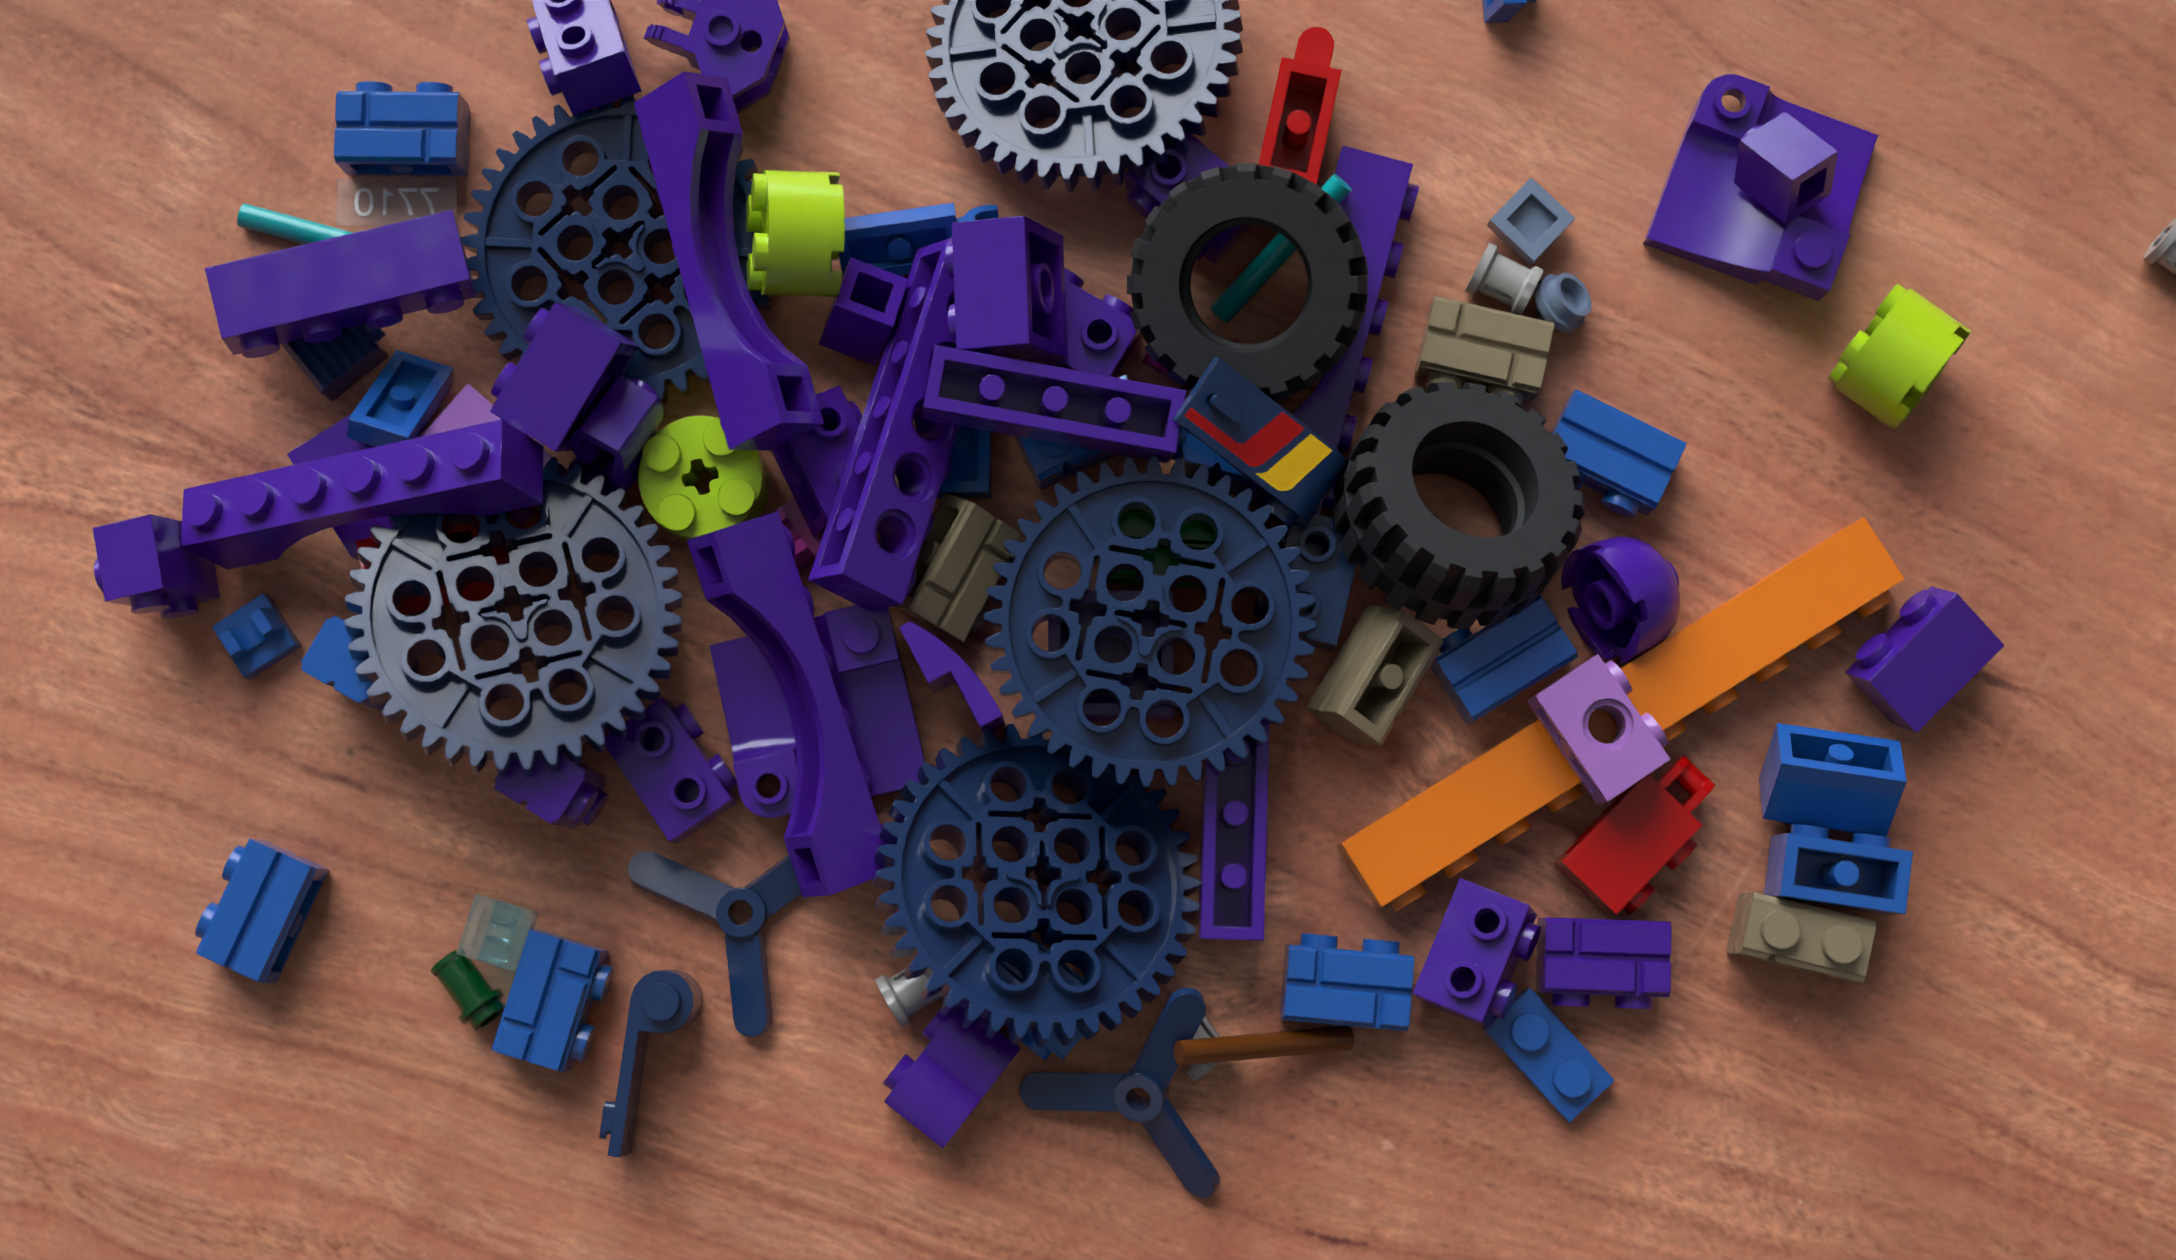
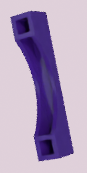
(693, 153)
(1374, 206)
(451, 472)
(756, 583)

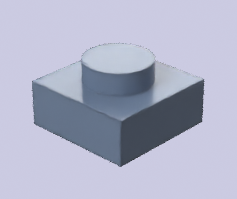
(1530, 221)

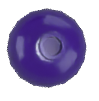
(1623, 596)

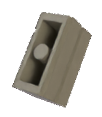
(1484, 348)
(958, 567)
(1374, 674)
(1801, 937)

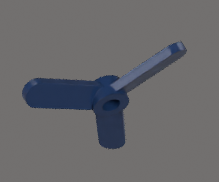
(715, 902)
(1150, 1072)

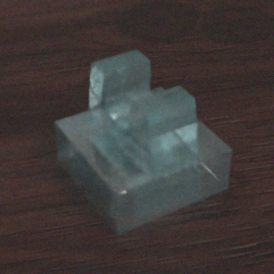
(496, 932)

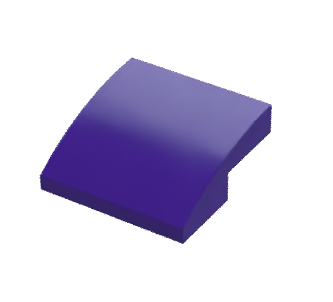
(944, 667)

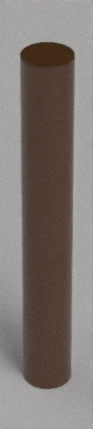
(1263, 1045)

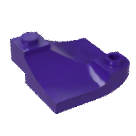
(1723, 227)
(868, 684)

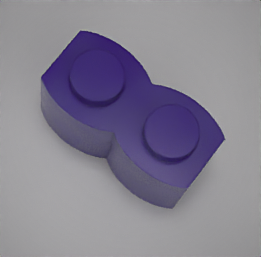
(616, 432)
(948, 1076)

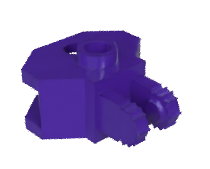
(723, 40)

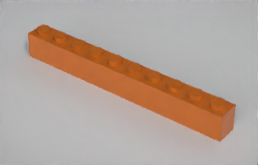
(1668, 682)

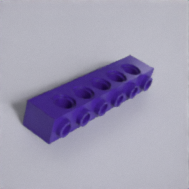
(887, 446)

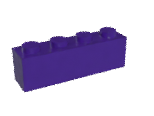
(341, 284)
(1052, 404)
(1234, 845)

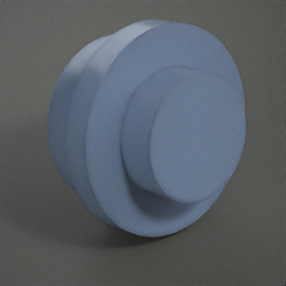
(1562, 301)

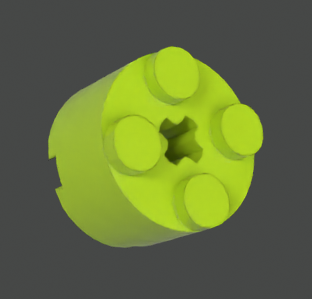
(798, 233)
(1898, 356)
(673, 464)

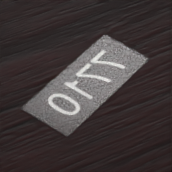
(393, 199)

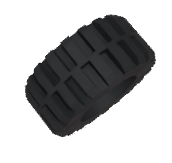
(1249, 197)
(1497, 453)

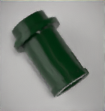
(469, 990)

